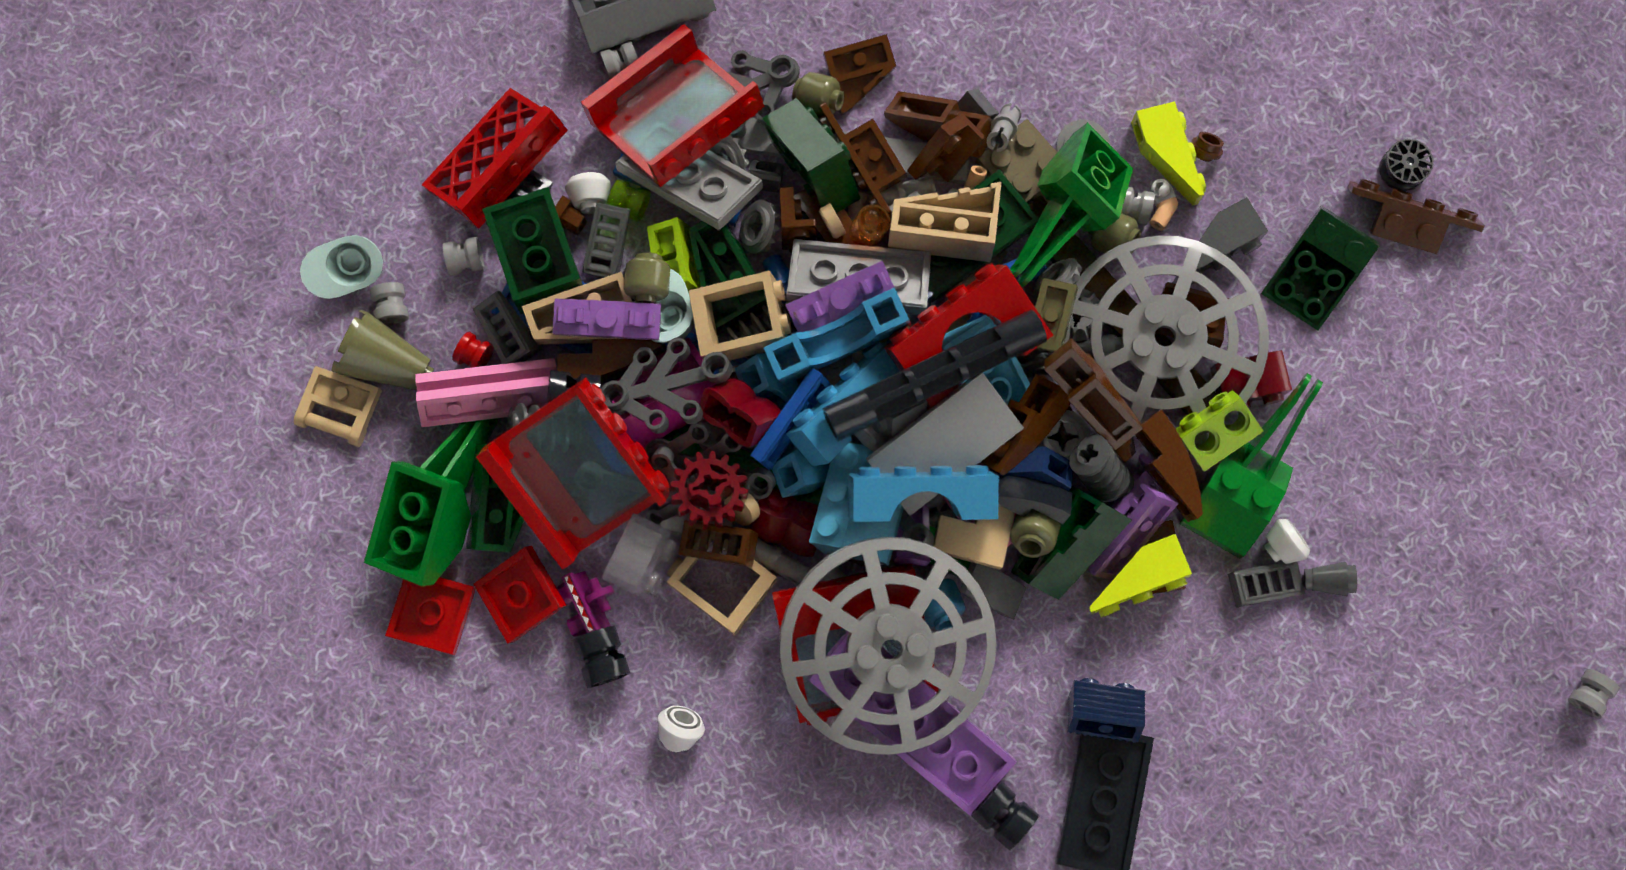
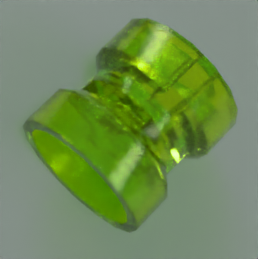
(628, 197)

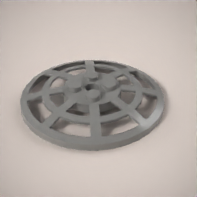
(1178, 316)
(876, 627)

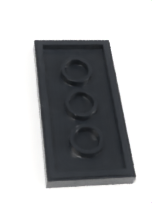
(1104, 803)

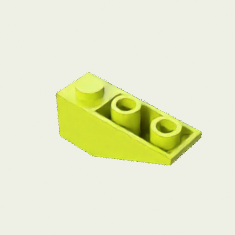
(1164, 144)
(1151, 568)

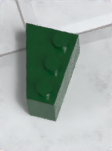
(813, 154)
(722, 259)
(493, 517)
(1078, 545)

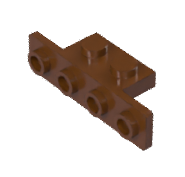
(871, 156)
(1412, 221)

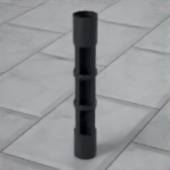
(934, 375)

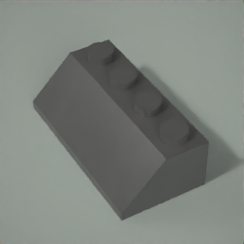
(619, 21)

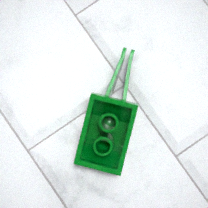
(1085, 184)
(1249, 483)
(426, 509)

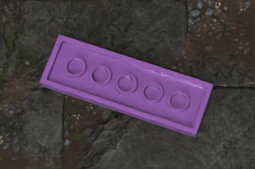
(960, 765)

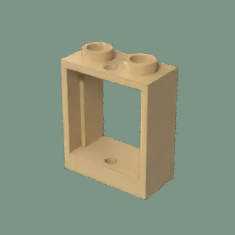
(746, 346)
(746, 606)

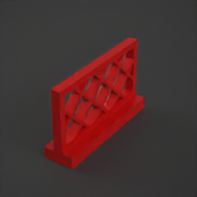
(505, 167)

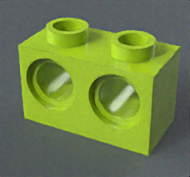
(673, 243)
(1222, 438)

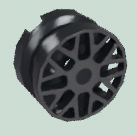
(1405, 164)

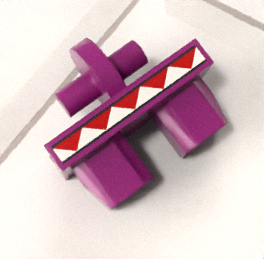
(589, 602)

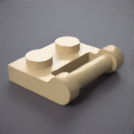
(342, 395)

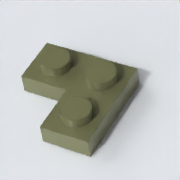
(1055, 307)

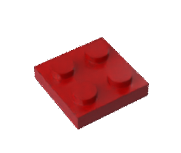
(519, 594)
(431, 614)

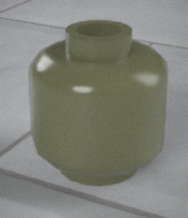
(816, 89)
(1118, 233)
(647, 278)
(1034, 534)

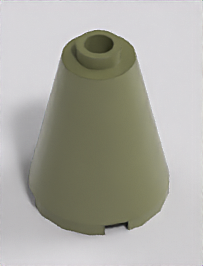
(379, 354)

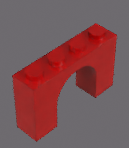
(992, 294)

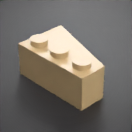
(948, 224)

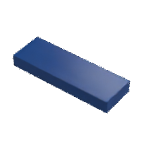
(775, 439)

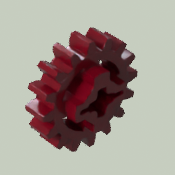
(695, 495)

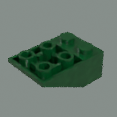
(1320, 267)

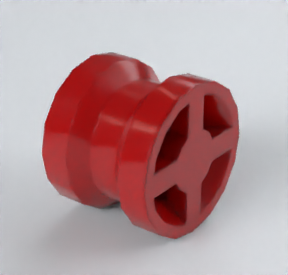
(472, 351)

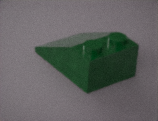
(532, 247)

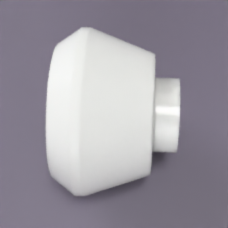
(587, 190)
(1286, 543)
(679, 728)

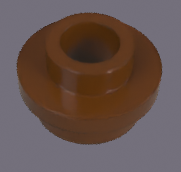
(1208, 146)

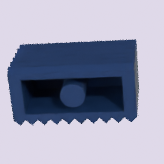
(1106, 710)

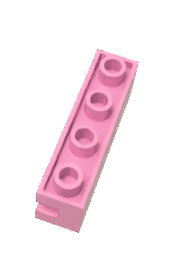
(481, 391)

